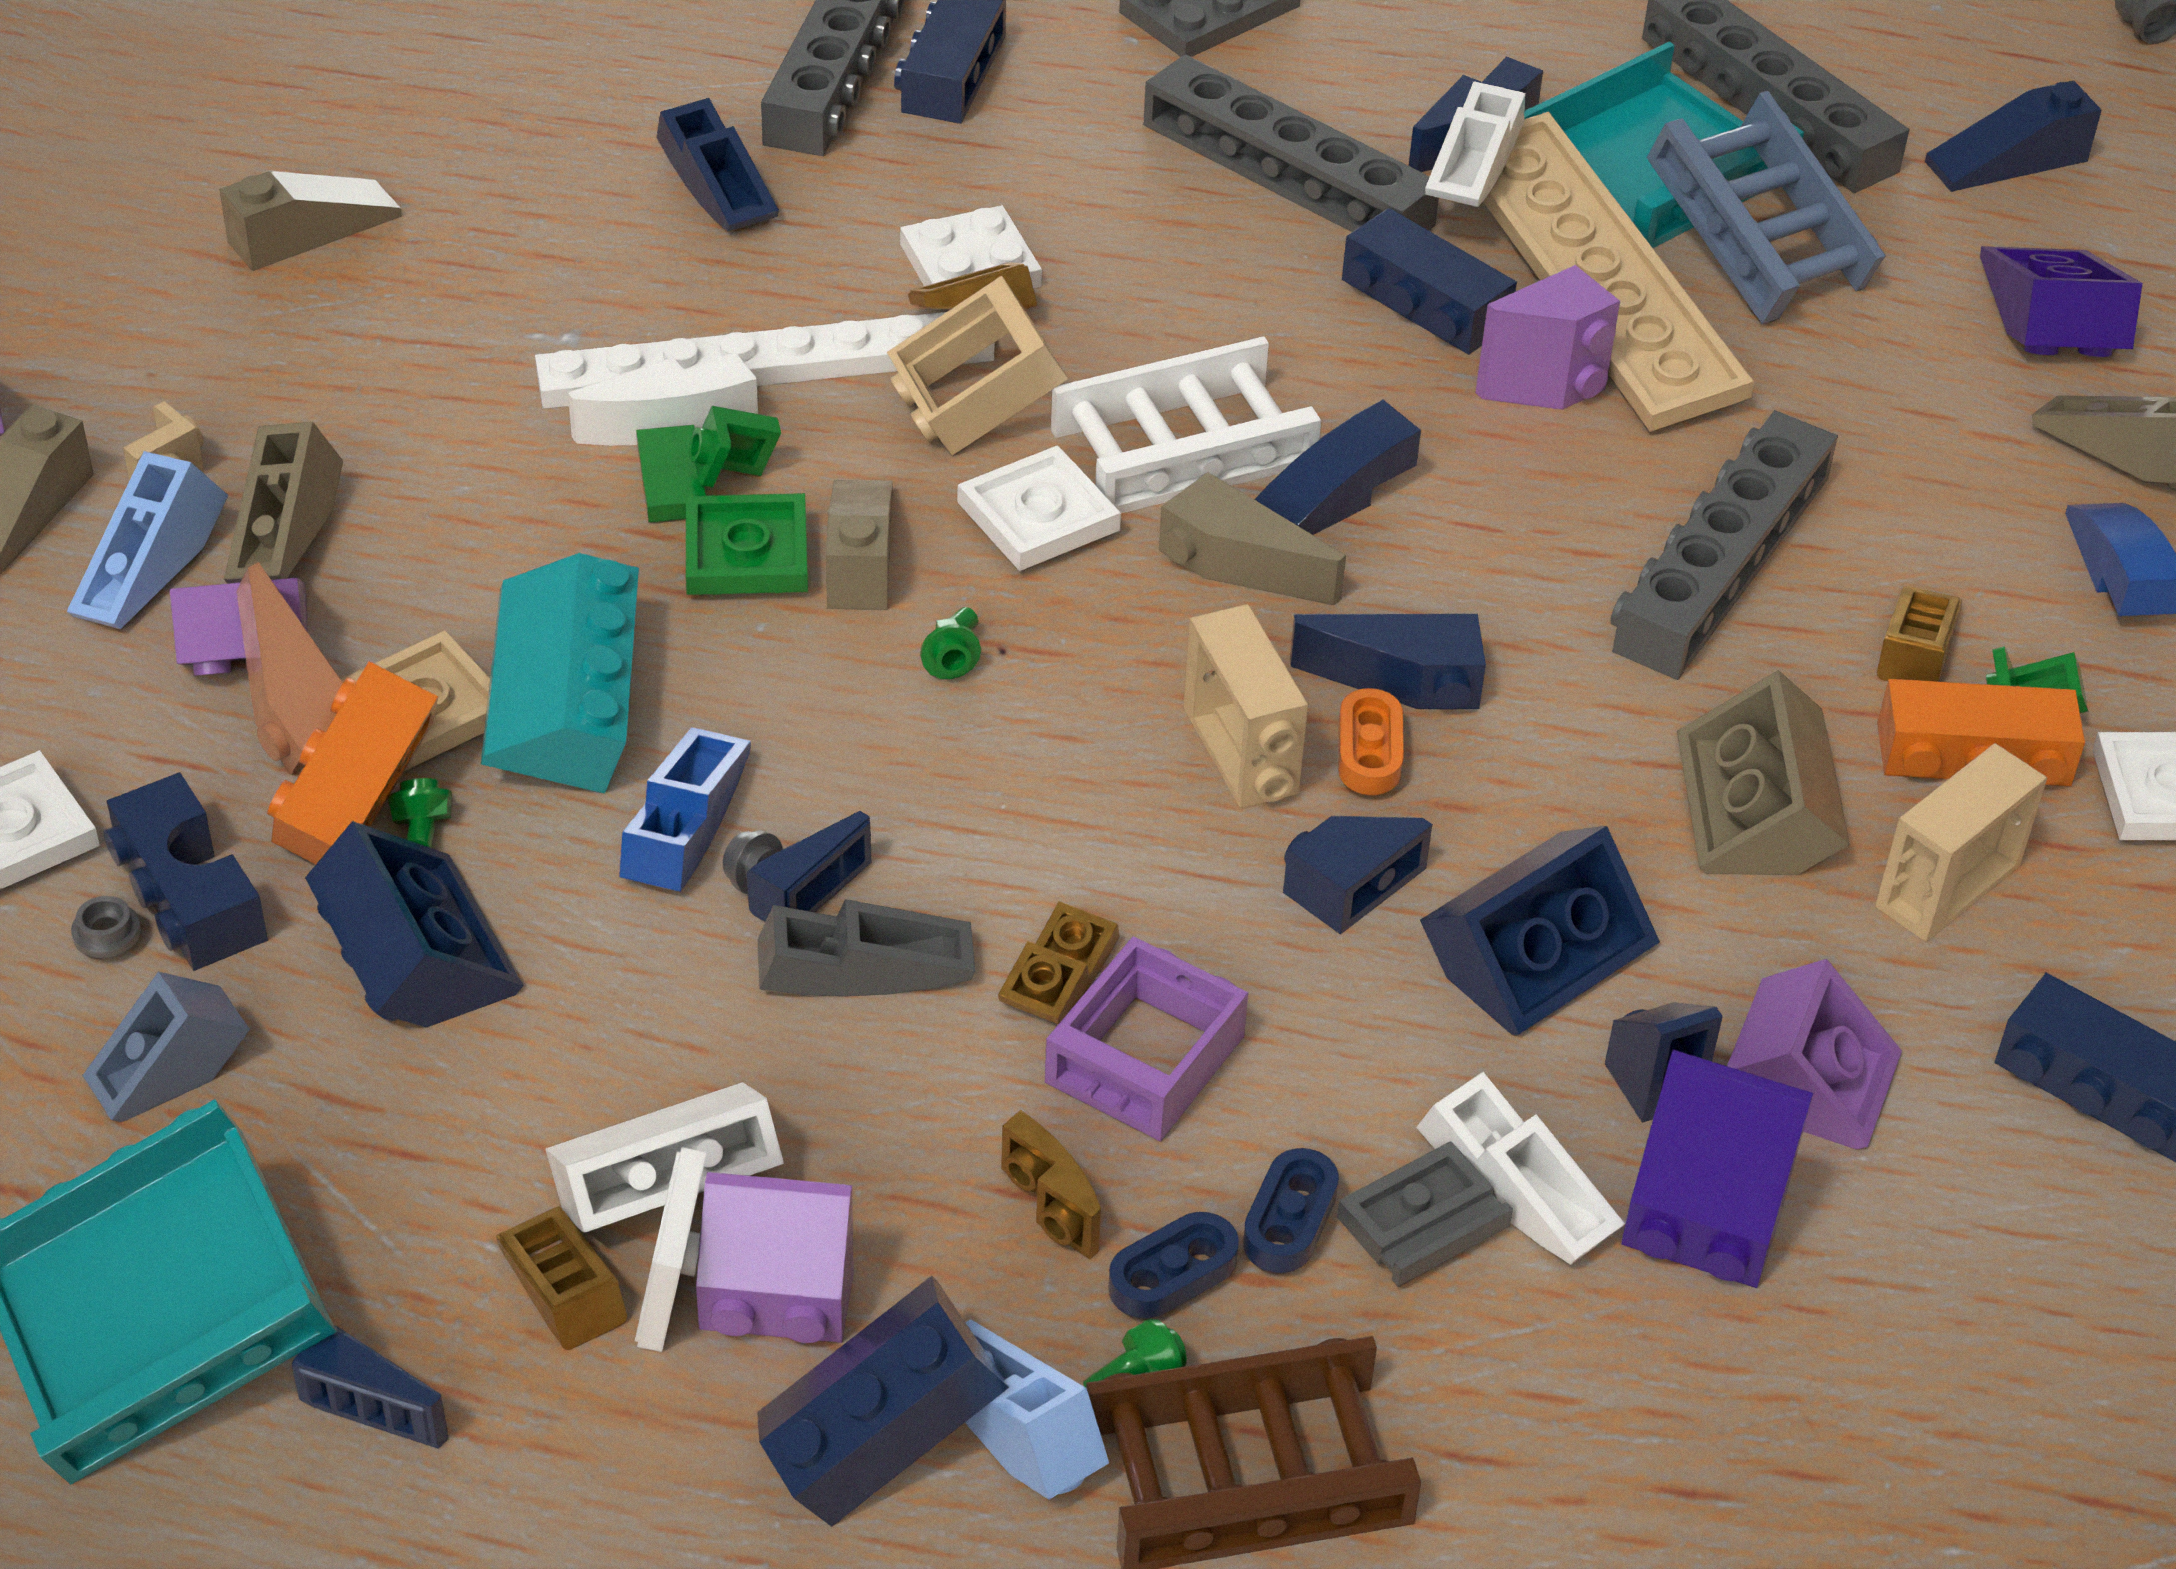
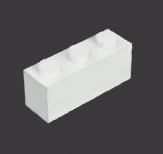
(632, 1163)

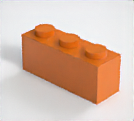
(1943, 726)
(353, 762)

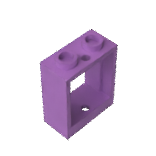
(1122, 1084)

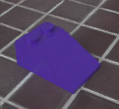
(2063, 299)
(1716, 1168)

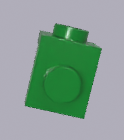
(733, 443)
(2055, 673)

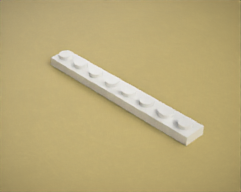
(771, 355)

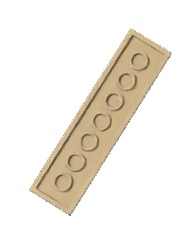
(1564, 216)

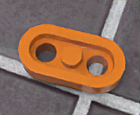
(1370, 741)

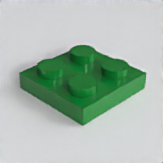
(746, 544)

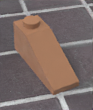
(286, 671)

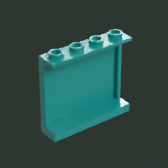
(1617, 123)
(150, 1291)

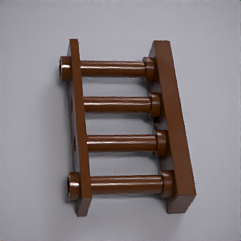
(1261, 1515)

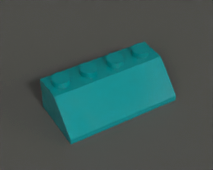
(562, 671)

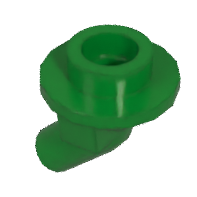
(952, 646)
(420, 805)
(1148, 1349)

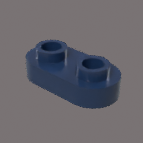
(1288, 1215)
(1167, 1265)

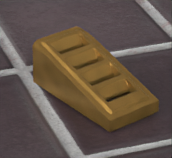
(953, 291)
(1918, 635)
(566, 1281)

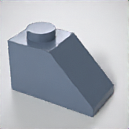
(165, 1046)

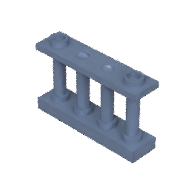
(1730, 230)

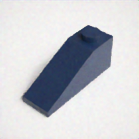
(2024, 137)
(1414, 657)

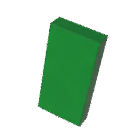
(667, 471)

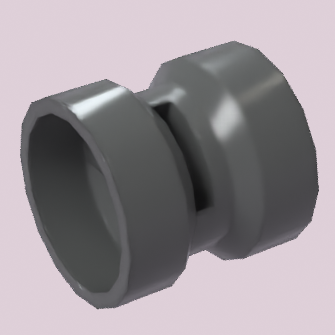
(2151, 19)

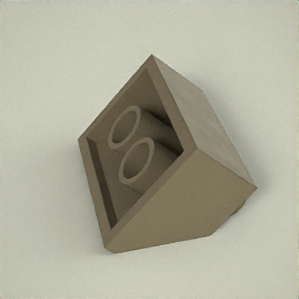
(1762, 783)

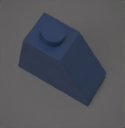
(1354, 865)
(1644, 1043)

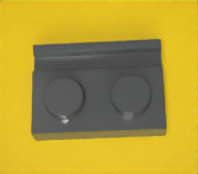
(1424, 1213)

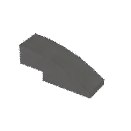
(862, 951)

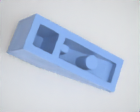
(149, 539)
(1040, 1424)

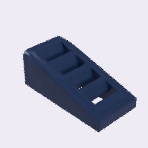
(811, 869)
(365, 1387)

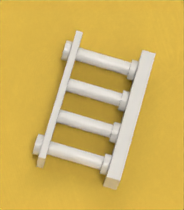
(1171, 464)

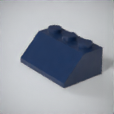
(409, 928)
(1542, 928)
(878, 1403)

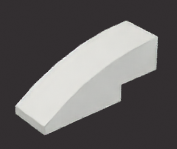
(1477, 144)
(659, 398)
(1526, 1167)

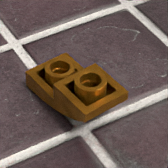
(1060, 964)
(1065, 1197)

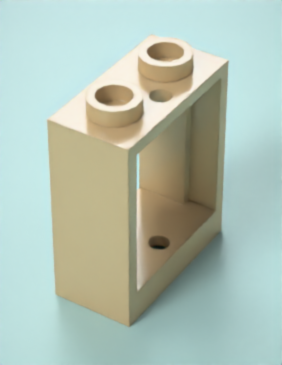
(955, 340)
(1246, 707)
(1960, 842)

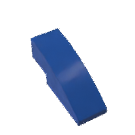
(2126, 557)
(682, 809)

